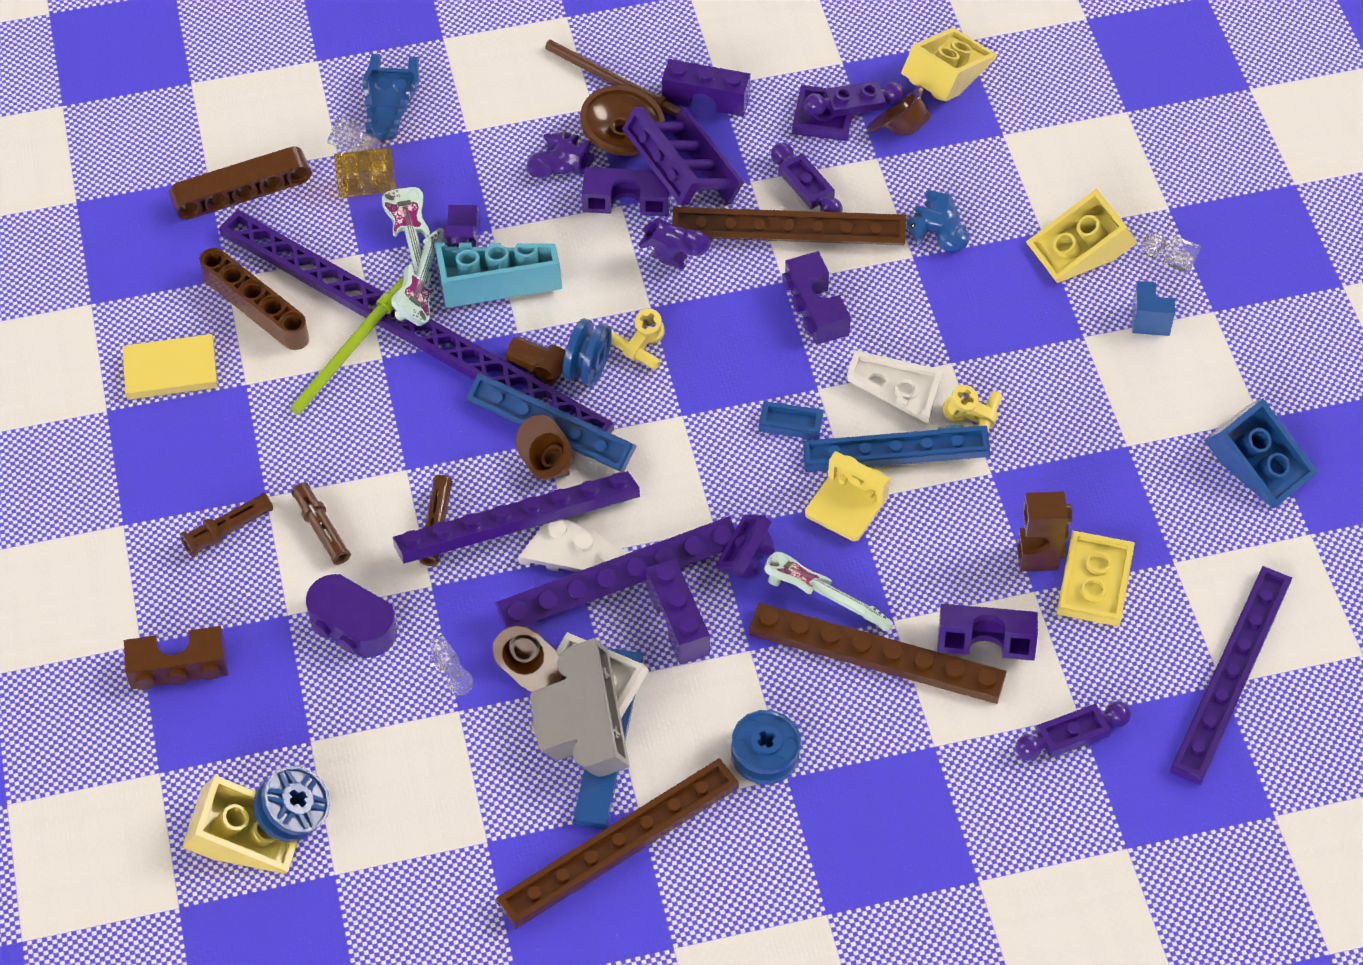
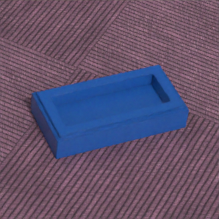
(791, 420)

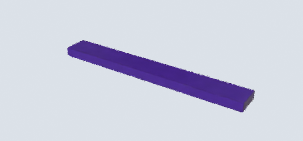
(1230, 676)

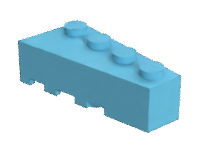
(496, 271)

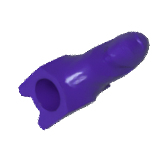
(565, 158)
(673, 242)

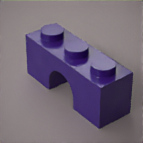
(726, 87)
(606, 185)
(822, 317)
(674, 599)
(1010, 629)

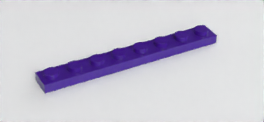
(515, 517)
(613, 574)

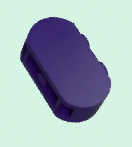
(351, 616)

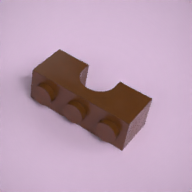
(1045, 531)
(202, 659)

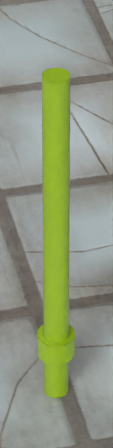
(383, 306)

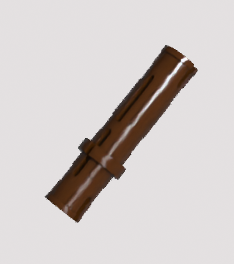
(304, 498)
(437, 509)

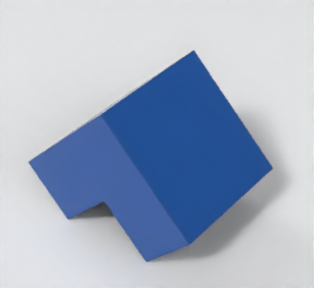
(1151, 313)

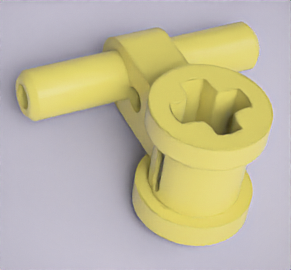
(635, 347)
(971, 408)

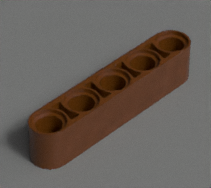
(240, 183)
(254, 298)

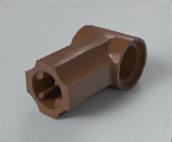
(542, 361)

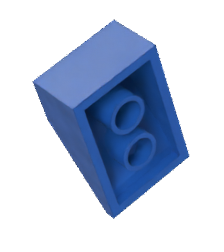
(1261, 453)

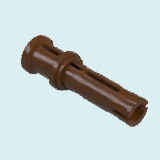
(213, 530)

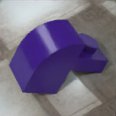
(462, 225)

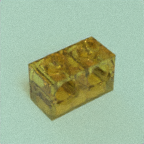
(365, 172)

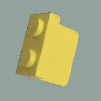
(848, 497)

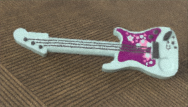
(405, 210)
(413, 298)
(785, 568)

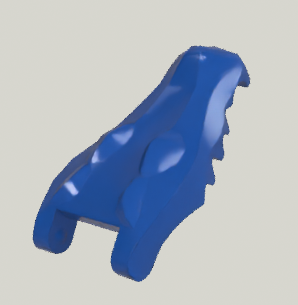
(388, 95)

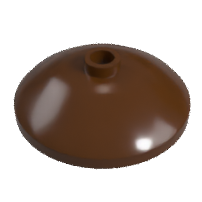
(607, 112)

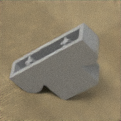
(582, 712)

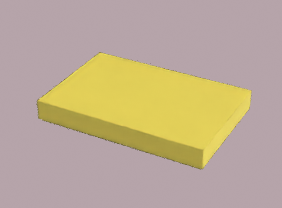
(169, 366)
(1095, 578)

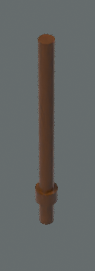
(608, 75)

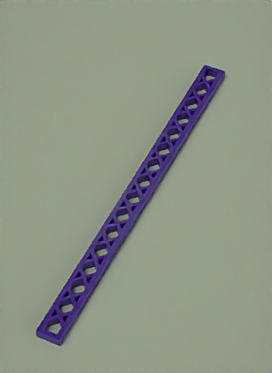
(403, 330)

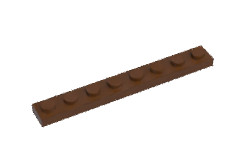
(793, 225)
(877, 653)
(617, 843)

